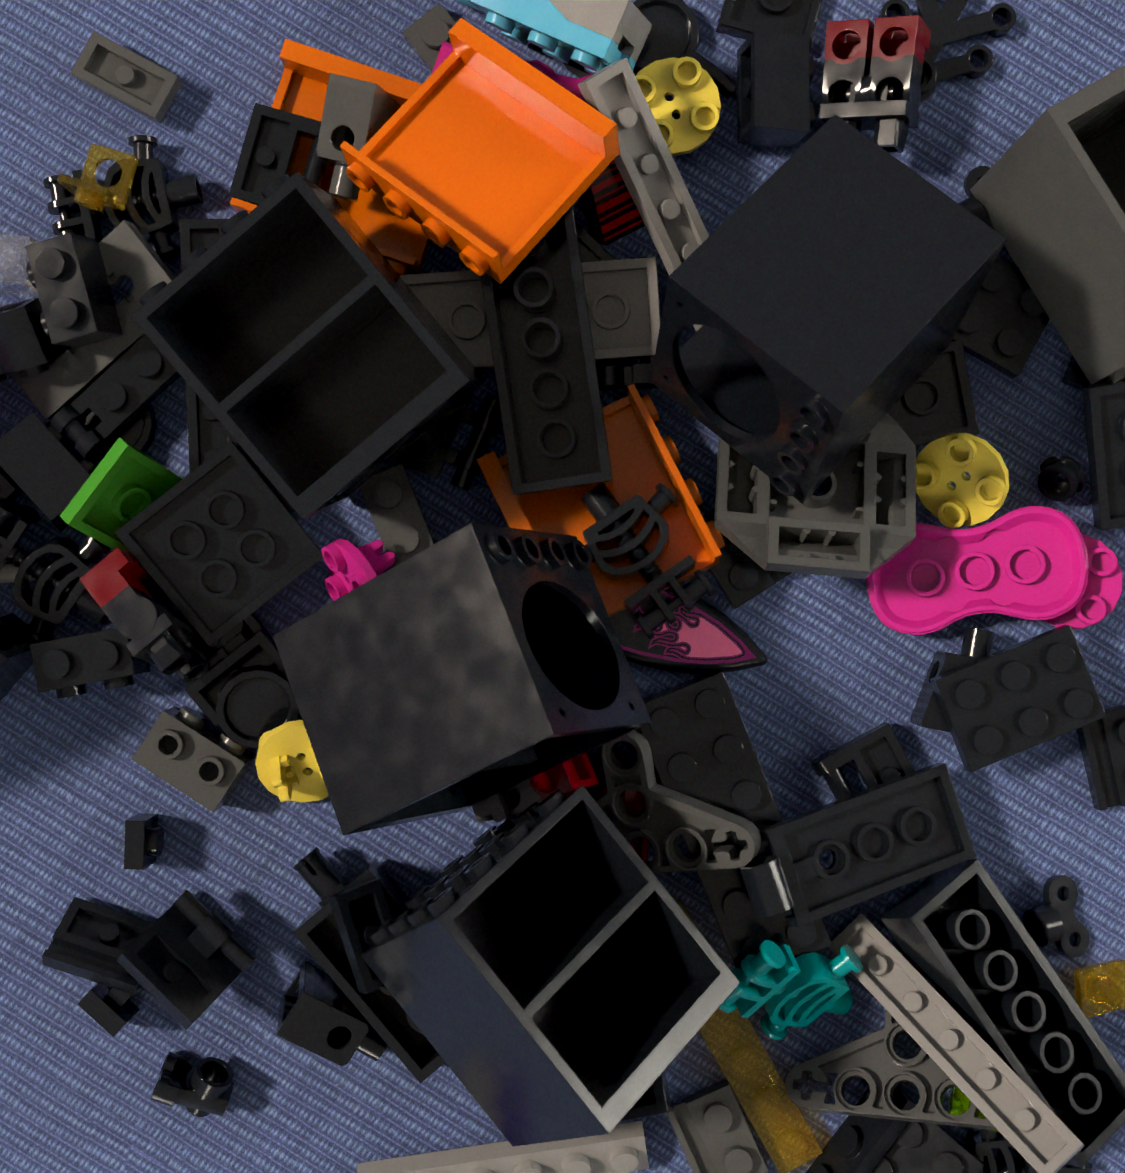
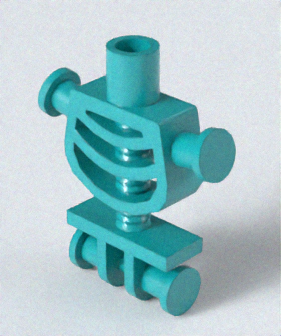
(792, 987)

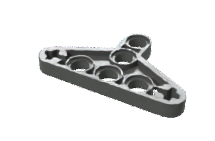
(670, 815)
(878, 1063)

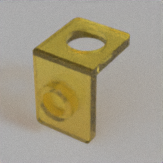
(89, 192)
(1100, 987)

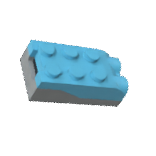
(578, 30)

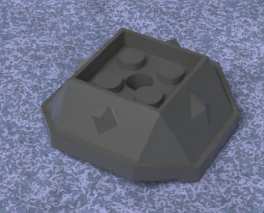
(845, 532)

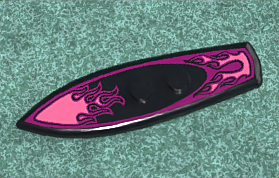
(694, 644)

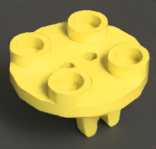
(693, 96)
(973, 497)
(284, 770)

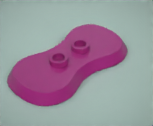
(1015, 566)

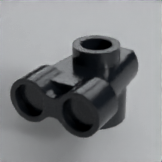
(198, 1088)

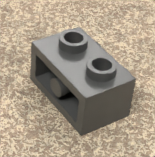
(193, 757)

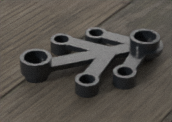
(949, 30)

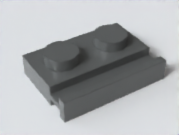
(716, 1132)

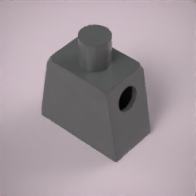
(350, 114)

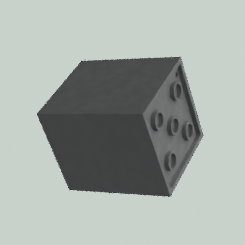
(1064, 219)

